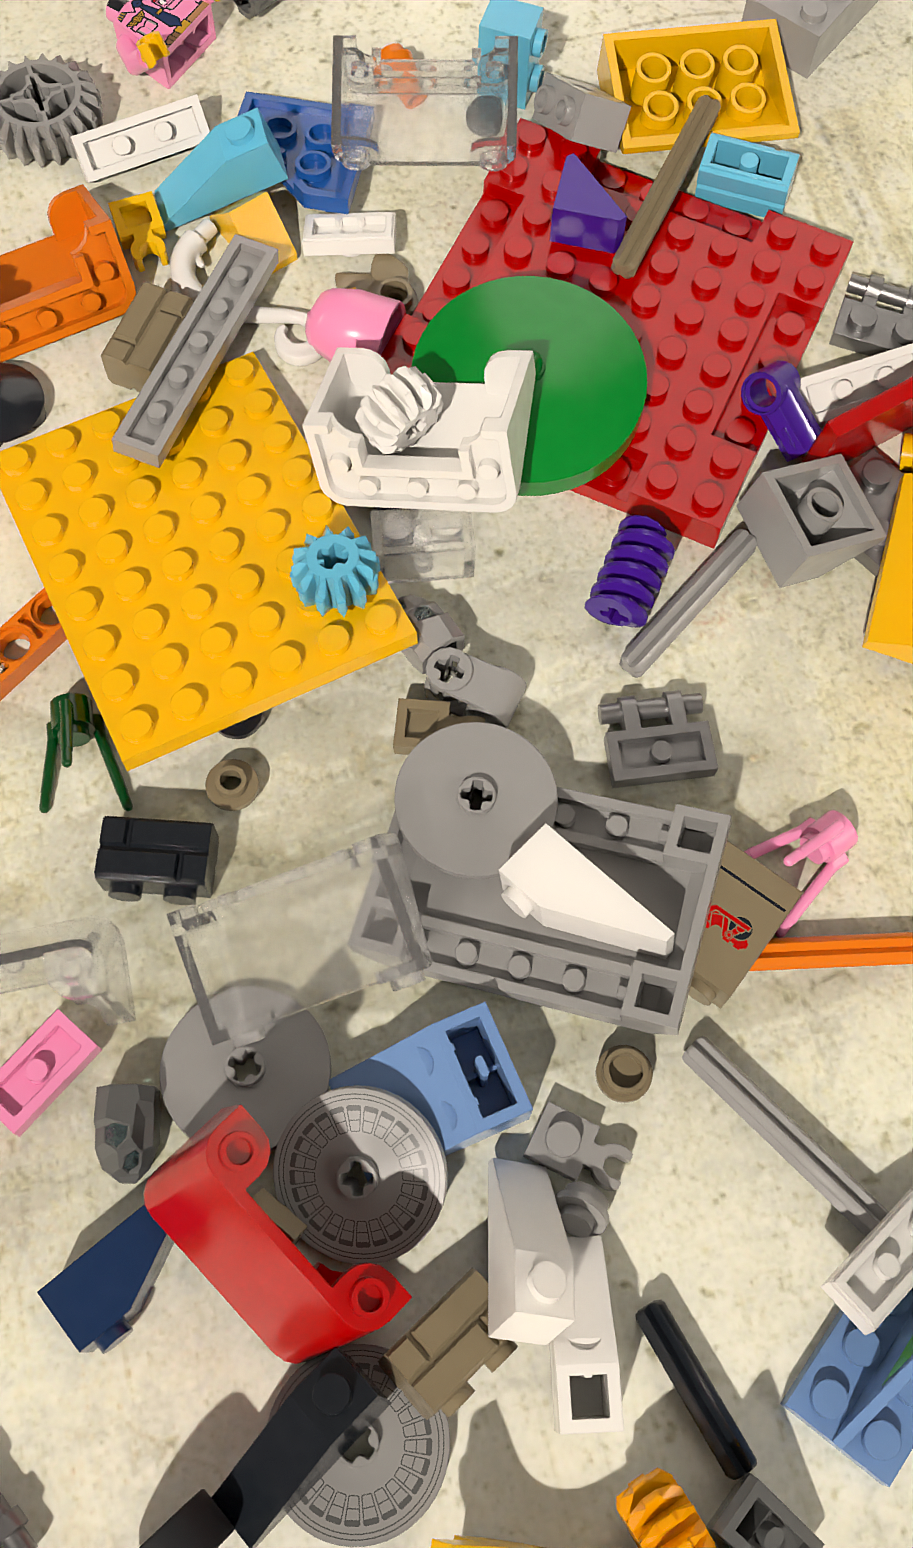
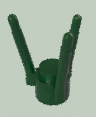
(71, 727)

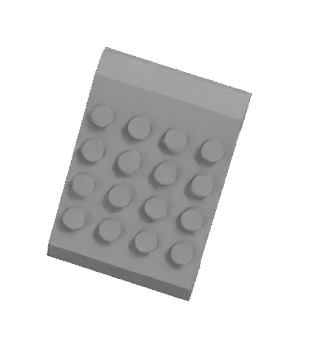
(652, 853)

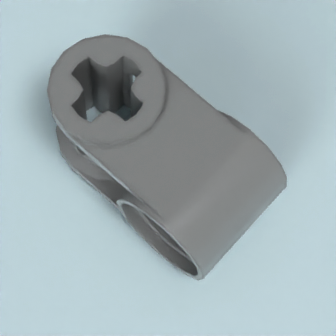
(475, 686)

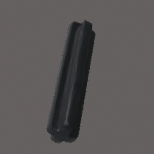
(696, 1390)

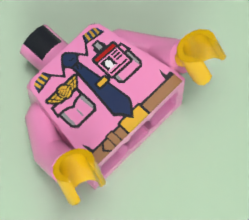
(161, 35)

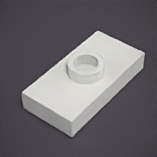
(349, 234)

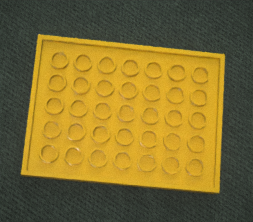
(184, 569)

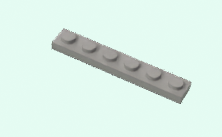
(195, 352)

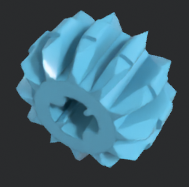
(335, 571)

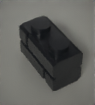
(157, 859)

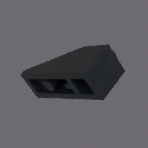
(299, 1445)

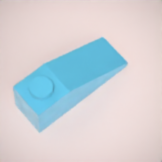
(223, 168)

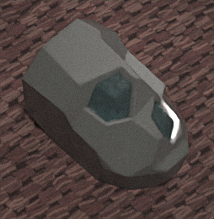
(127, 1129)

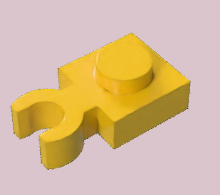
(140, 227)

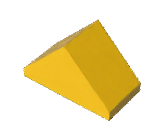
(257, 220)

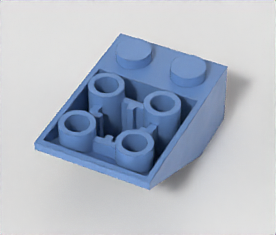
(453, 1076)

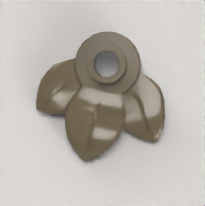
(386, 279)

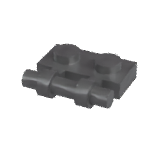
(870, 328)
(657, 752)

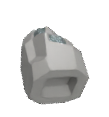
(433, 630)

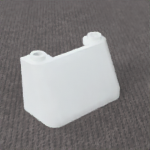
(461, 464)

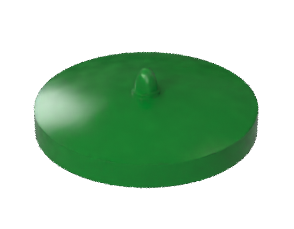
(586, 369)

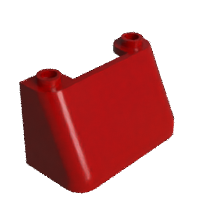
(248, 1259)

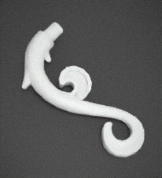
(183, 264)

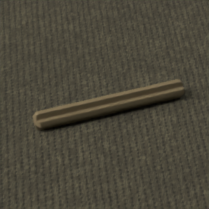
(665, 187)

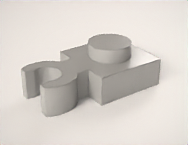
(567, 1145)

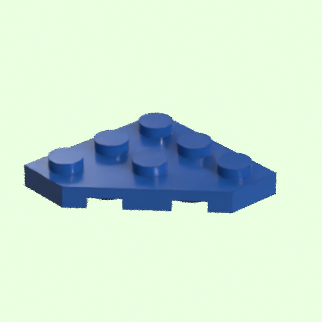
(306, 149)

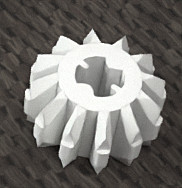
(399, 410)

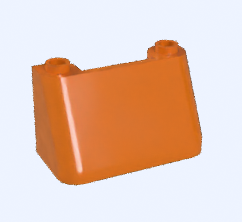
(63, 279)

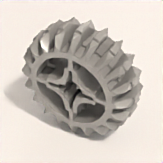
(68, 106)

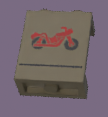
(742, 919)

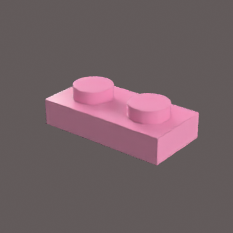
(42, 1071)

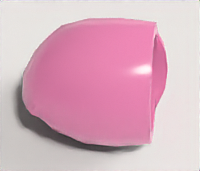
(352, 321)

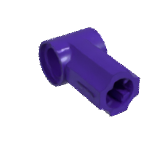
(787, 413)

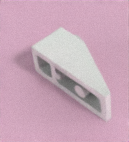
(576, 897)
(527, 1256)

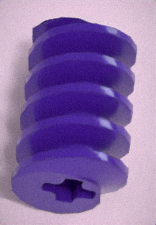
(631, 573)

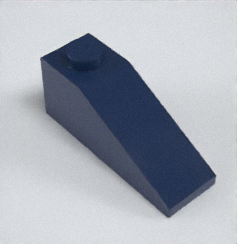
(109, 1284)

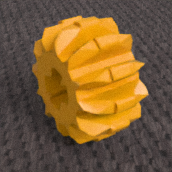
(661, 1514)

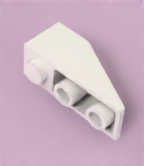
(585, 1353)

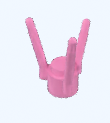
(821, 842)

